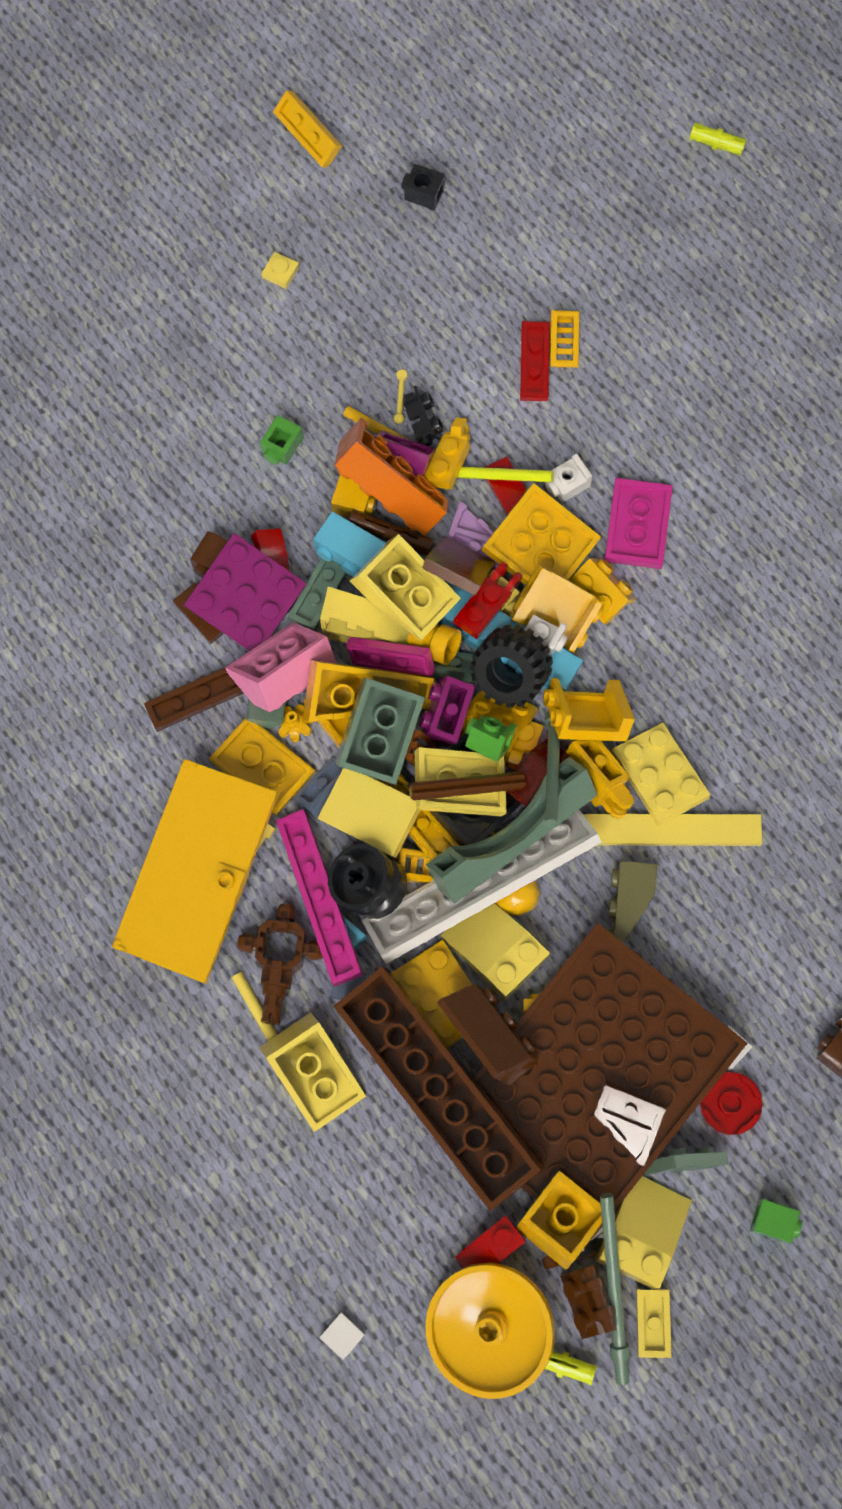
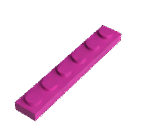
(321, 907)

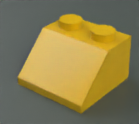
(562, 1220)

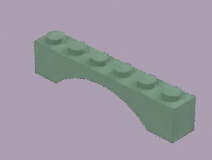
(466, 867)

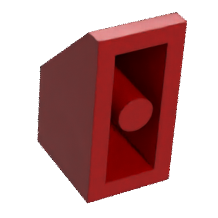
(492, 1245)

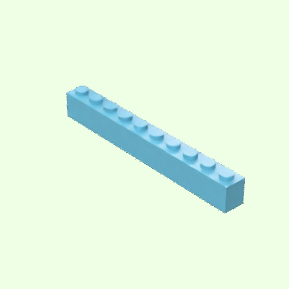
(354, 547)

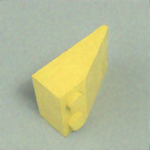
(403, 589)
(497, 949)
(324, 1081)
(648, 1231)

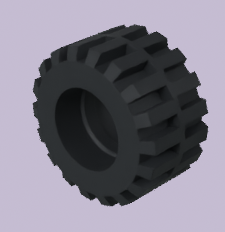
(503, 684)

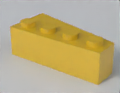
(335, 686)

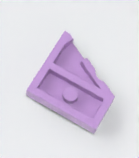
(470, 530)

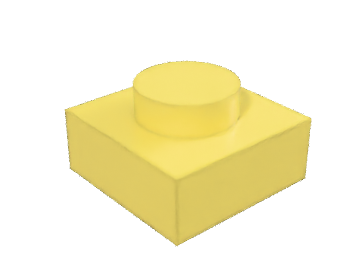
(280, 270)

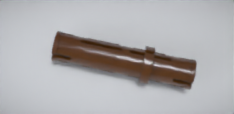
(387, 531)

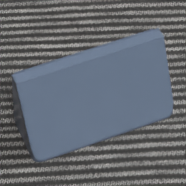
(317, 790)

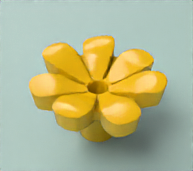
(294, 724)

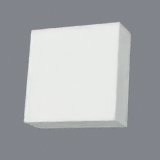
(342, 1336)

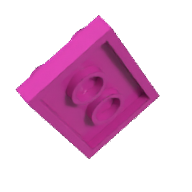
(638, 523)

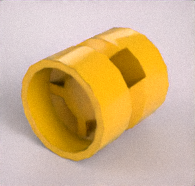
(443, 643)

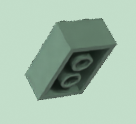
(379, 730)

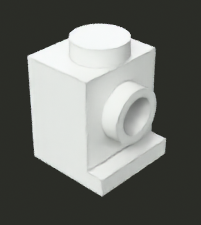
(579, 481)

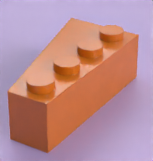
(389, 479)

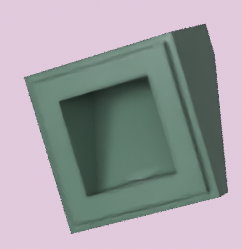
(264, 718)

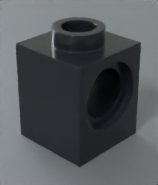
(423, 176)

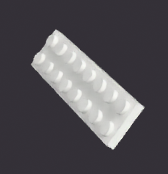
(430, 912)

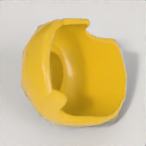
(521, 900)

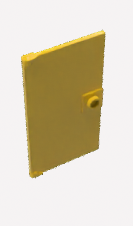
(195, 870)

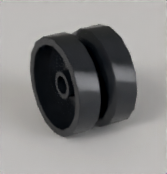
(367, 881)

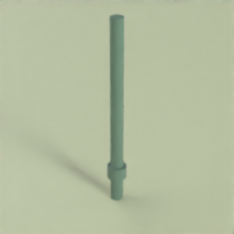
(552, 777)
(619, 1347)

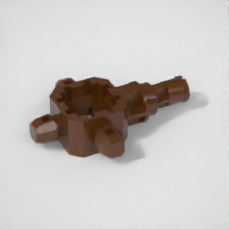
(278, 975)

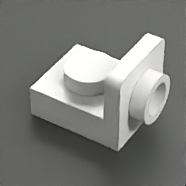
(552, 635)

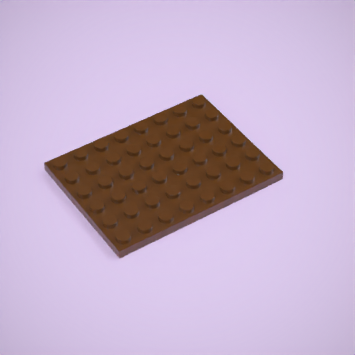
(618, 1025)

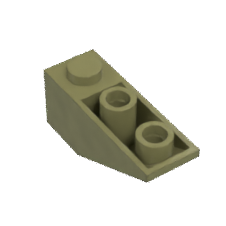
(634, 891)

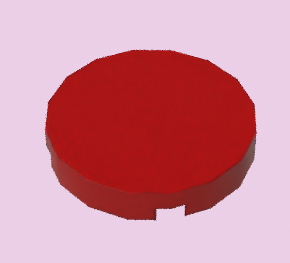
(721, 1106)

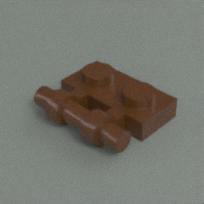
(588, 1302)

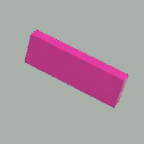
(391, 656)

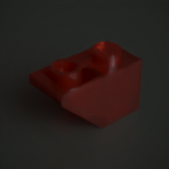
(535, 769)

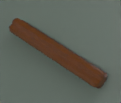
(467, 785)

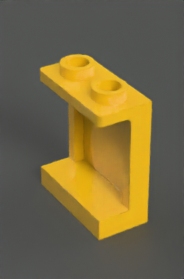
(558, 602)
(589, 714)

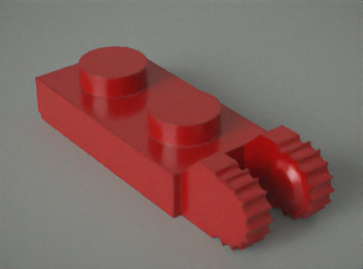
(487, 603)

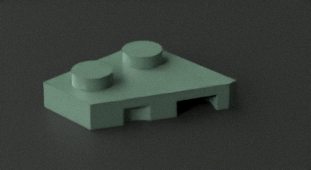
(679, 1160)

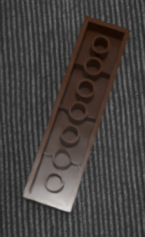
(438, 1088)

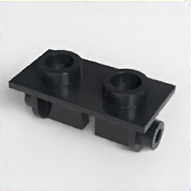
(420, 406)

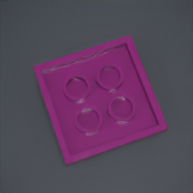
(245, 593)

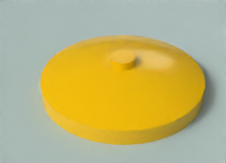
(490, 1330)

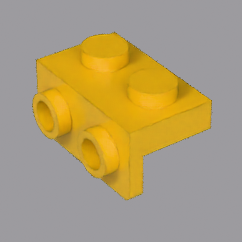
(599, 580)

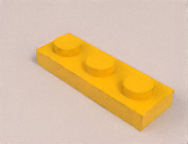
(307, 128)

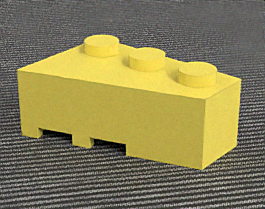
(355, 616)

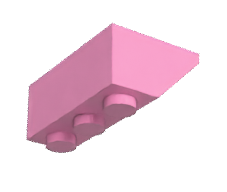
(280, 666)

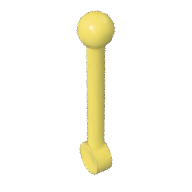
(401, 376)

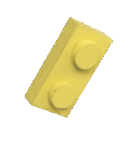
(653, 1324)

